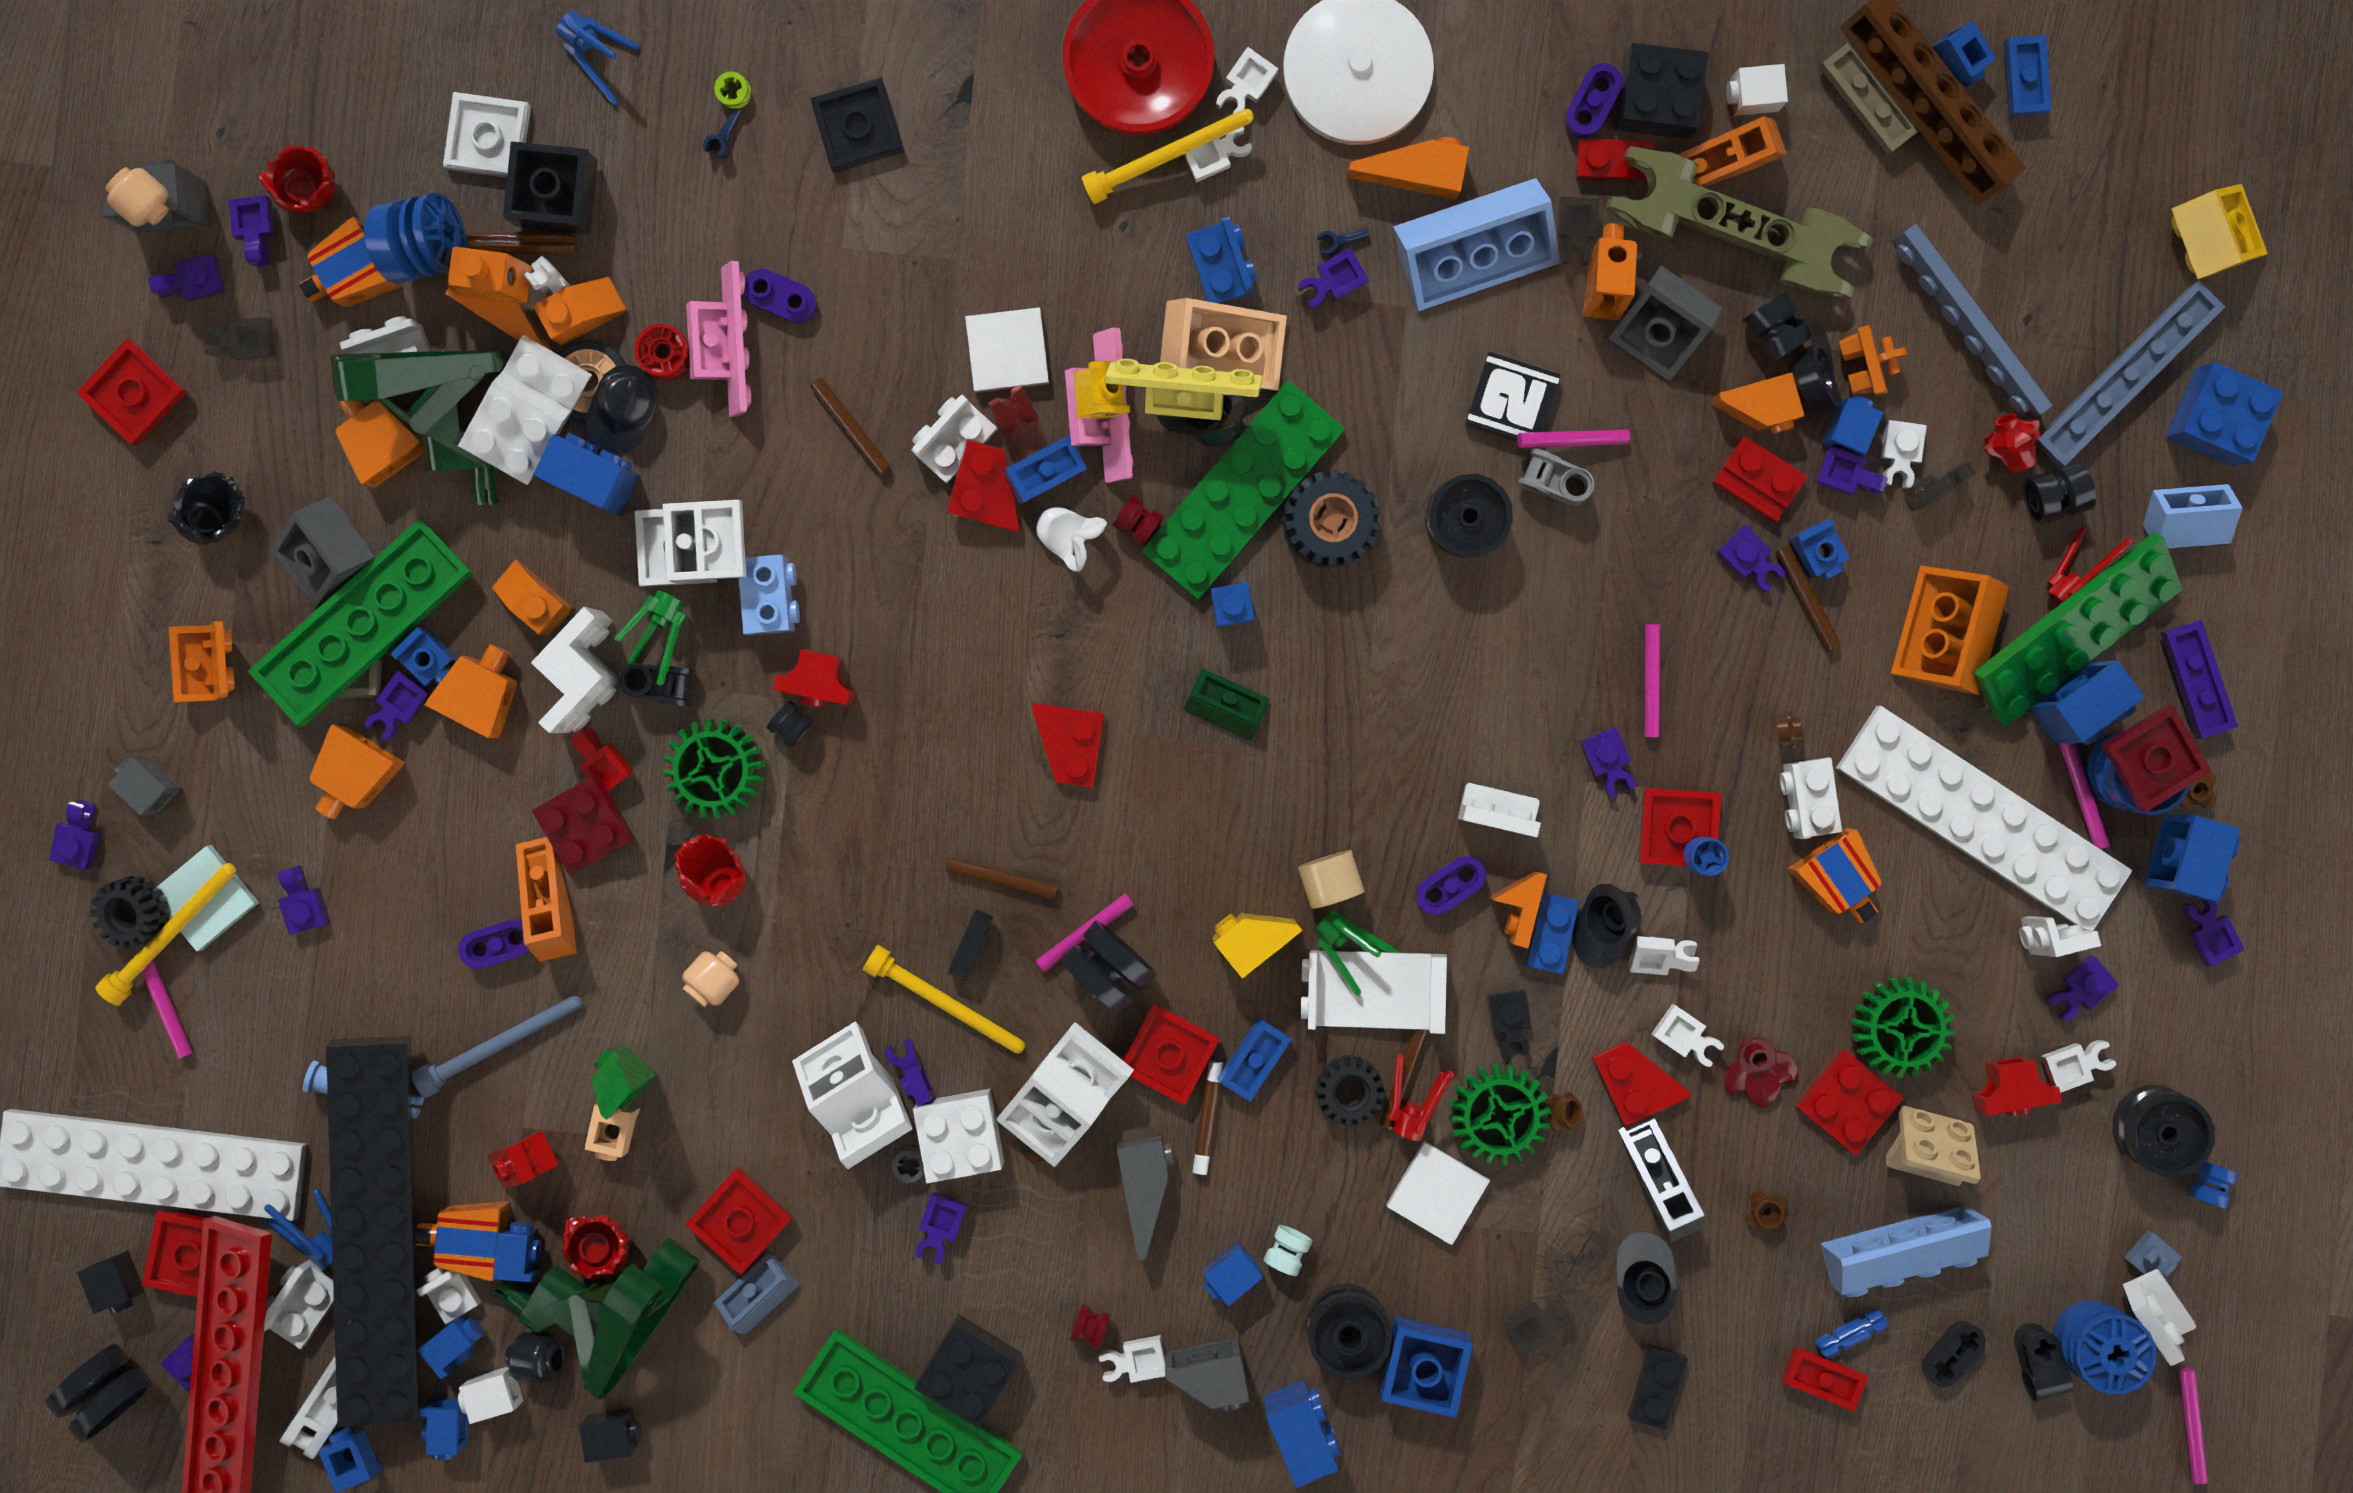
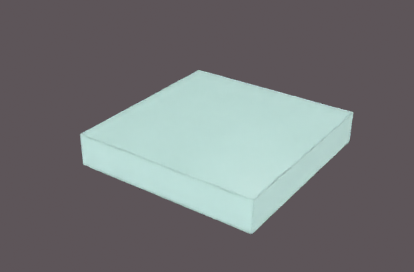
(220, 912)

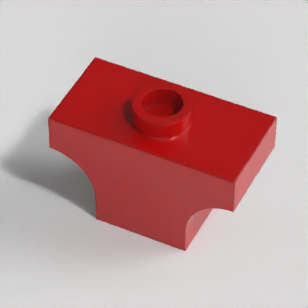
(816, 680)
(2014, 1088)
(522, 1160)

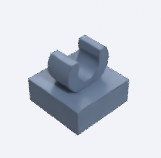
(2153, 1254)

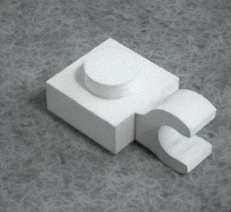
(545, 277)
(1658, 955)

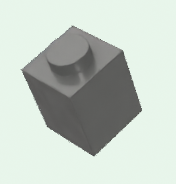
(143, 785)

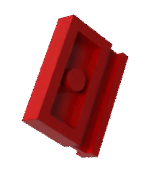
(1759, 479)

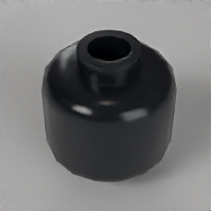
(534, 1357)

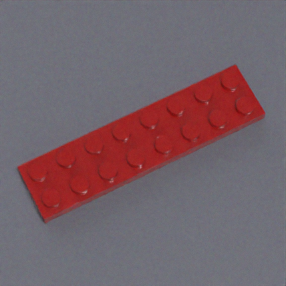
(226, 1357)

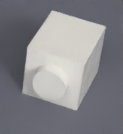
(1757, 89)
(489, 1395)

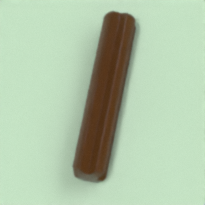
(523, 242)

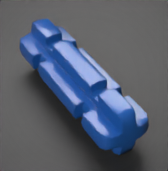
(1852, 1333)

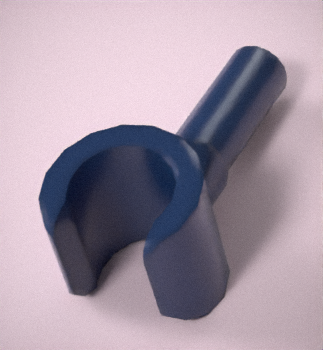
(723, 135)
(1341, 240)

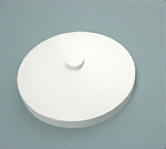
(1358, 69)

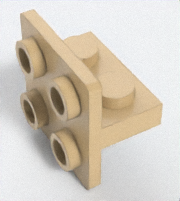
(1935, 1147)

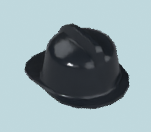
(1815, 371)
(621, 409)
(1209, 431)
(1605, 925)
(1646, 1277)

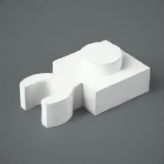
(1248, 79)
(1213, 156)
(1902, 445)
(1683, 1033)
(2073, 1066)
(1141, 1359)

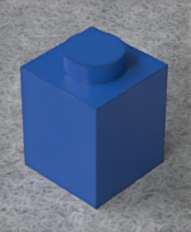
(1853, 425)
(1232, 605)
(1232, 1274)

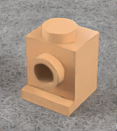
(602, 1142)

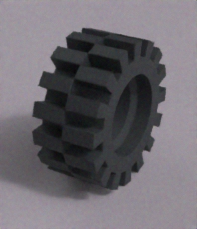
(112, 916)
(1360, 1111)

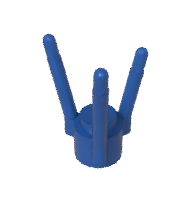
(582, 35)
(320, 1247)

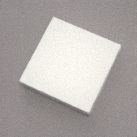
(482, 133)
(1007, 350)
(1438, 1192)

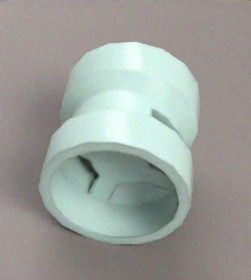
(1288, 1250)

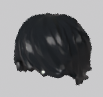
(207, 508)

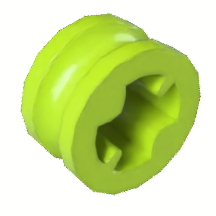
(722, 86)

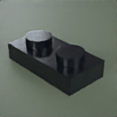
(1657, 1387)

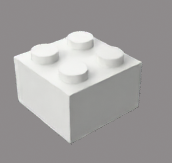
(959, 1136)

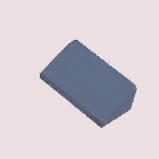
(755, 1294)

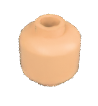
(137, 197)
(710, 978)

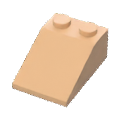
(1224, 338)

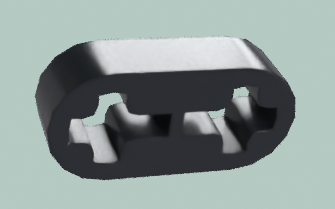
(970, 945)
(1956, 1356)

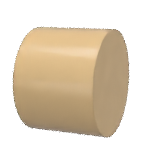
(1331, 879)

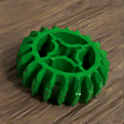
(706, 753)
(1903, 1042)
(1514, 1107)

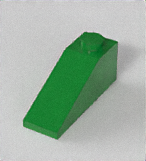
(619, 1080)

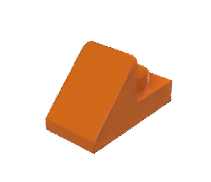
(1526, 895)

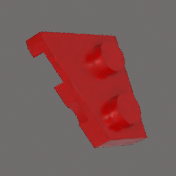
(982, 488)
(1070, 742)
(1636, 1083)

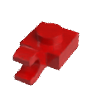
(600, 760)

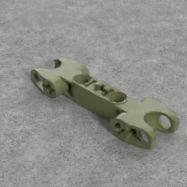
(1802, 247)

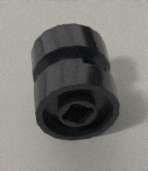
(1778, 327)
(2066, 491)

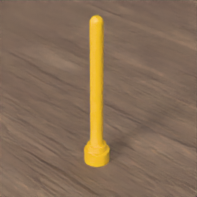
(1102, 183)
(882, 964)
(117, 986)

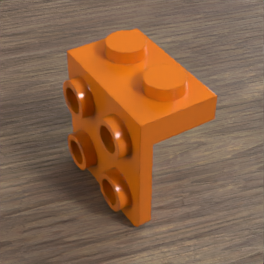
(200, 662)

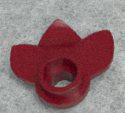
(1761, 1077)

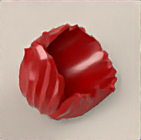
(299, 179)
(710, 871)
(595, 1246)

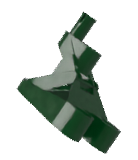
(435, 414)
(624, 1306)

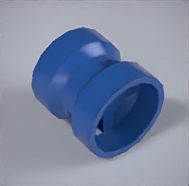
(1713, 856)
(2217, 1176)

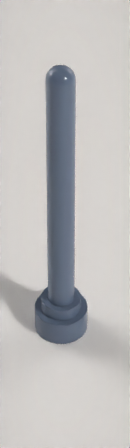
(430, 1078)

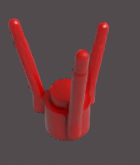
(2066, 586)
(1414, 1117)

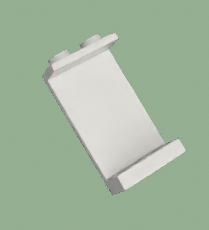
(1395, 991)

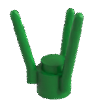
(662, 611)
(1337, 930)

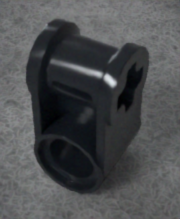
(672, 692)
(2042, 1362)

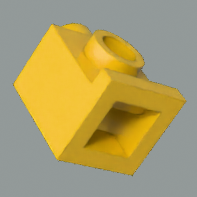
(1095, 397)

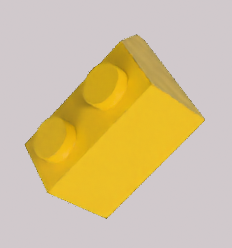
(2218, 231)
(1252, 939)

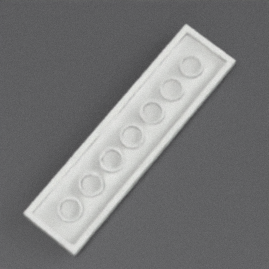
(1983, 819)
(150, 1164)

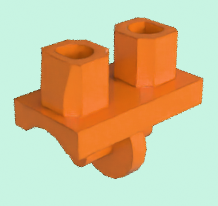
(1864, 345)

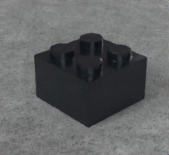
(1661, 91)
(550, 187)
(968, 1371)

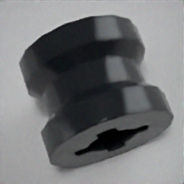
(790, 724)

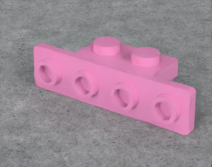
(717, 339)
(1108, 433)

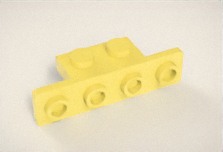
(1184, 390)

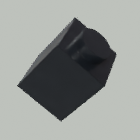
(111, 1283)
(609, 1435)

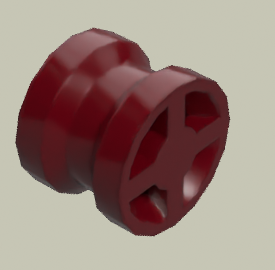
(1089, 1327)

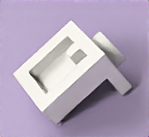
(449, 1293)

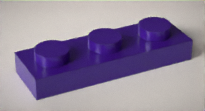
(2199, 679)

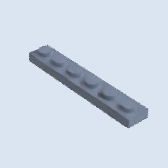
(1979, 333)
(2129, 374)

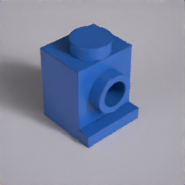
(1965, 53)
(1807, 545)
(416, 646)
(517, 1253)
(452, 1345)
(444, 1428)
(341, 1467)

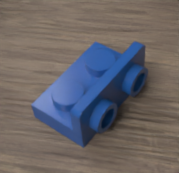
(1221, 263)

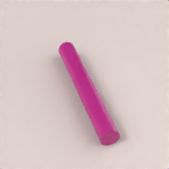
(1573, 438)
(1652, 680)
(2084, 795)
(1106, 916)
(166, 1010)
(2193, 1426)

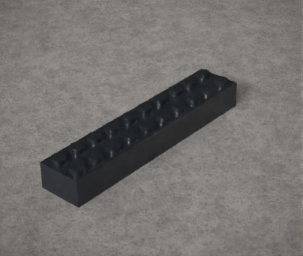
(373, 1230)

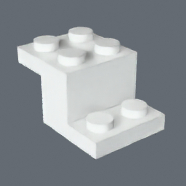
(524, 409)
(690, 543)
(576, 671)
(1065, 1094)
(851, 1095)

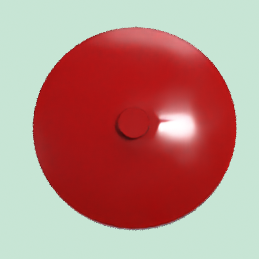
(1138, 62)

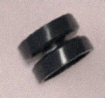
(1446, 522)
(1108, 967)
(2186, 1134)
(1352, 1353)
(98, 1392)

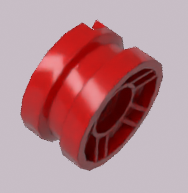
(648, 351)

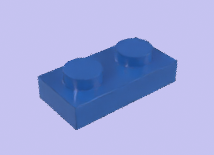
(2027, 75)
(1044, 469)
(1552, 933)
(1254, 1059)

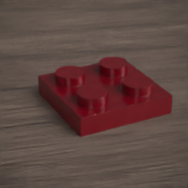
(2156, 758)
(583, 824)

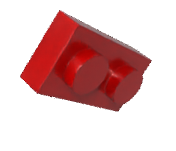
(1604, 160)
(1824, 1378)

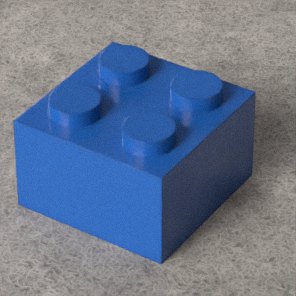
(2224, 414)
(594, 478)
(2088, 703)
(2192, 857)
(1425, 1366)
(1299, 1430)

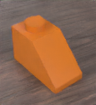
(579, 309)
(1763, 404)
(531, 599)

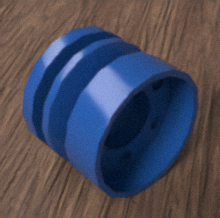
(413, 237)
(2110, 789)
(2087, 1337)

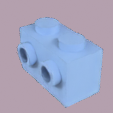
(2193, 515)
(768, 596)

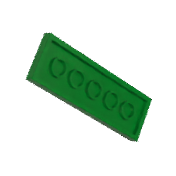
(1243, 490)
(360, 623)
(2078, 630)
(890, 1415)

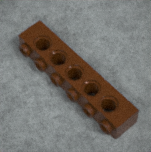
(1932, 98)

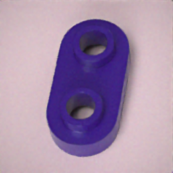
(1593, 102)
(778, 296)
(1452, 888)
(498, 943)

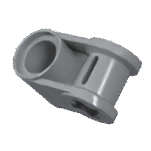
(1554, 477)

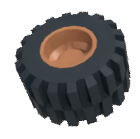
(1331, 519)

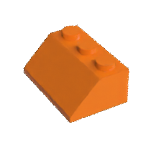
(1949, 628)

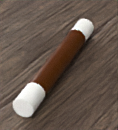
(1207, 1118)

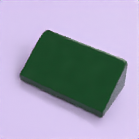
(1226, 704)

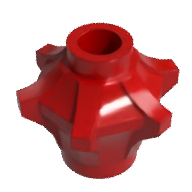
(2013, 442)

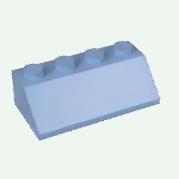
(1478, 244)
(1906, 1250)

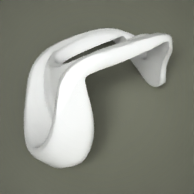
(1065, 532)

